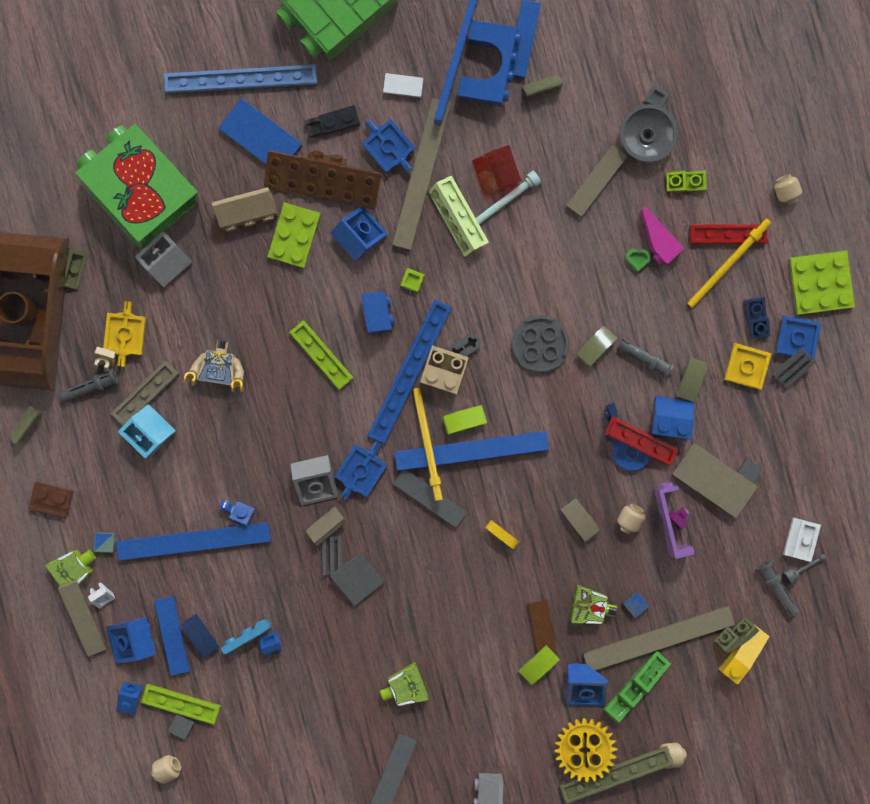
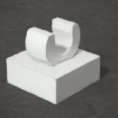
(101, 596)

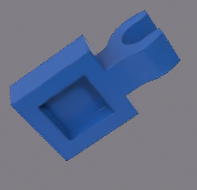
(239, 513)

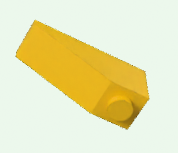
(743, 657)

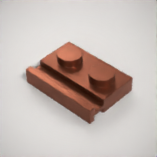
(50, 499)

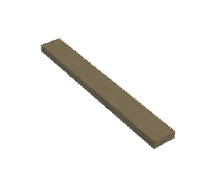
(420, 178)
(659, 638)

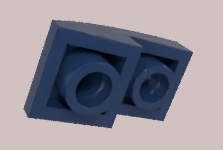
(756, 317)
(610, 412)
(200, 635)

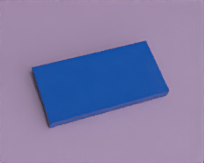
(257, 132)

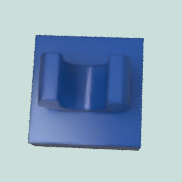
(270, 643)

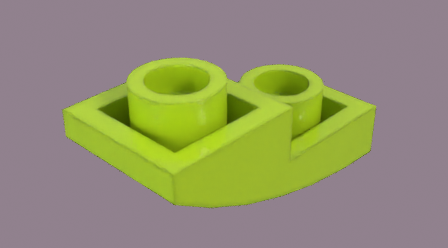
(686, 181)
(464, 420)
(539, 665)

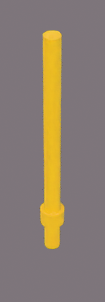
(754, 236)
(434, 480)

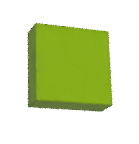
(412, 280)

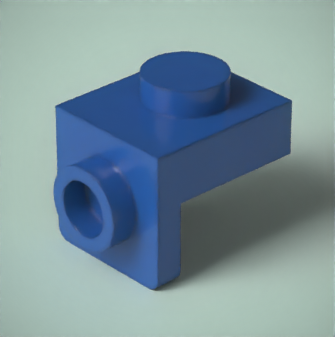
(128, 698)

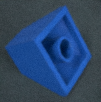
(585, 686)

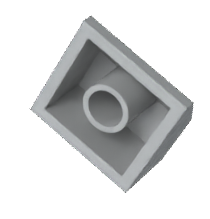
(314, 480)
(489, 789)

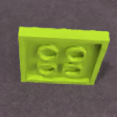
(821, 282)

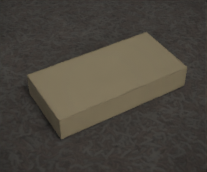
(325, 526)

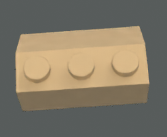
(245, 209)

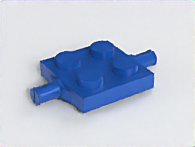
(388, 146)
(360, 470)

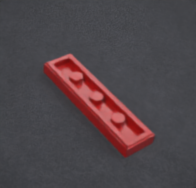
(723, 233)
(641, 441)

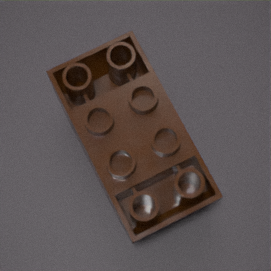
(31, 308)

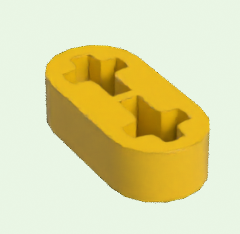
(502, 534)

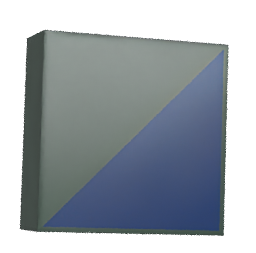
(104, 542)

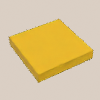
(747, 366)

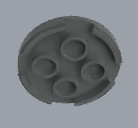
(540, 343)

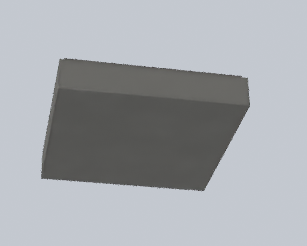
(357, 578)

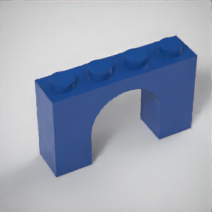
(495, 89)

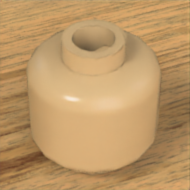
(788, 189)
(631, 518)
(677, 753)
(166, 769)

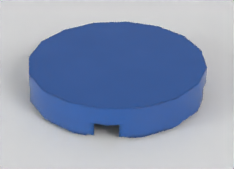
(629, 458)

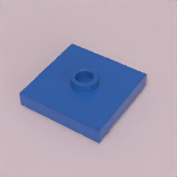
(797, 334)

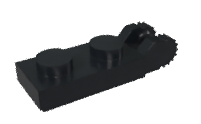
(334, 121)

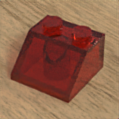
(497, 171)

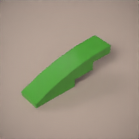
(637, 686)

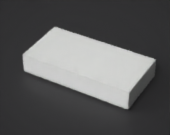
(403, 85)

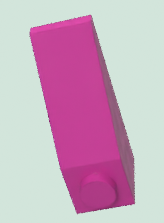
(661, 242)

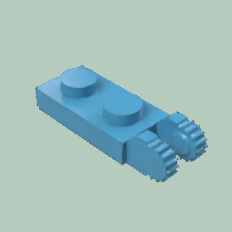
(247, 635)

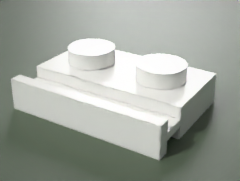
(801, 539)

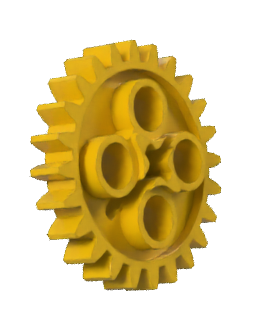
(603, 749)

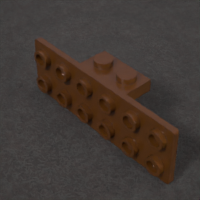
(322, 178)

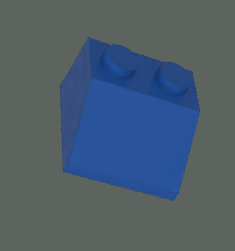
(358, 233)
(377, 313)
(672, 418)
(131, 640)

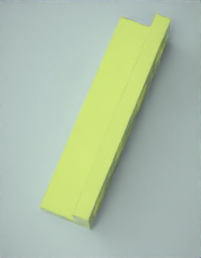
(459, 215)

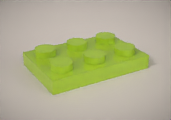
(294, 235)

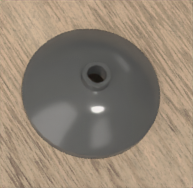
(655, 122)

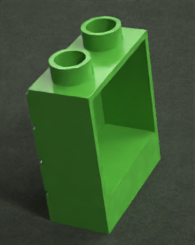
(332, 23)

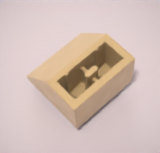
(444, 370)

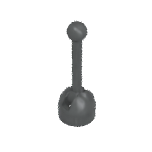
(792, 575)

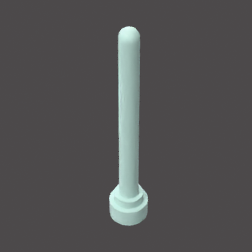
(531, 180)

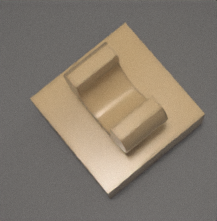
(104, 357)

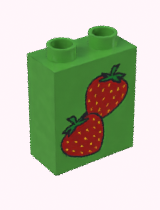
(136, 185)

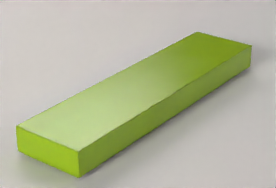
(321, 355)
(180, 704)

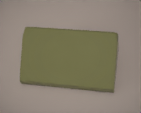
(542, 86)
(74, 269)
(25, 425)

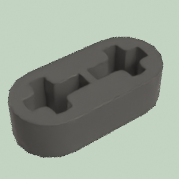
(464, 341)

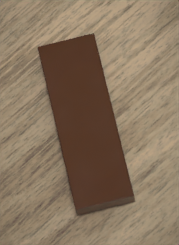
(542, 625)

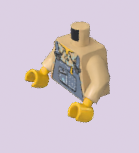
(217, 368)

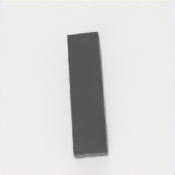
(424, 494)
(394, 770)

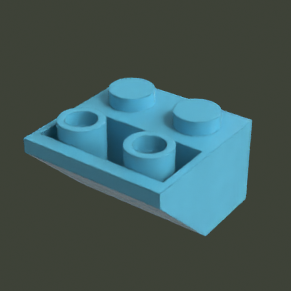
(147, 431)

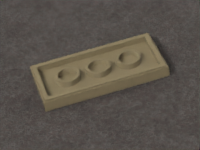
(715, 480)

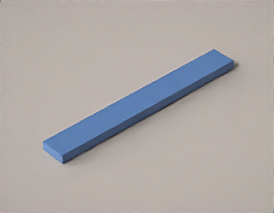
(240, 79)

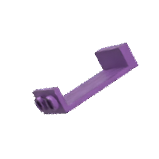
(674, 551)

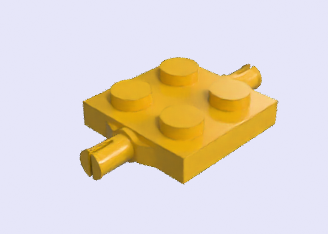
(124, 333)

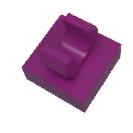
(678, 517)

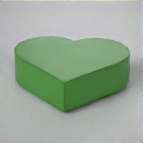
(638, 259)

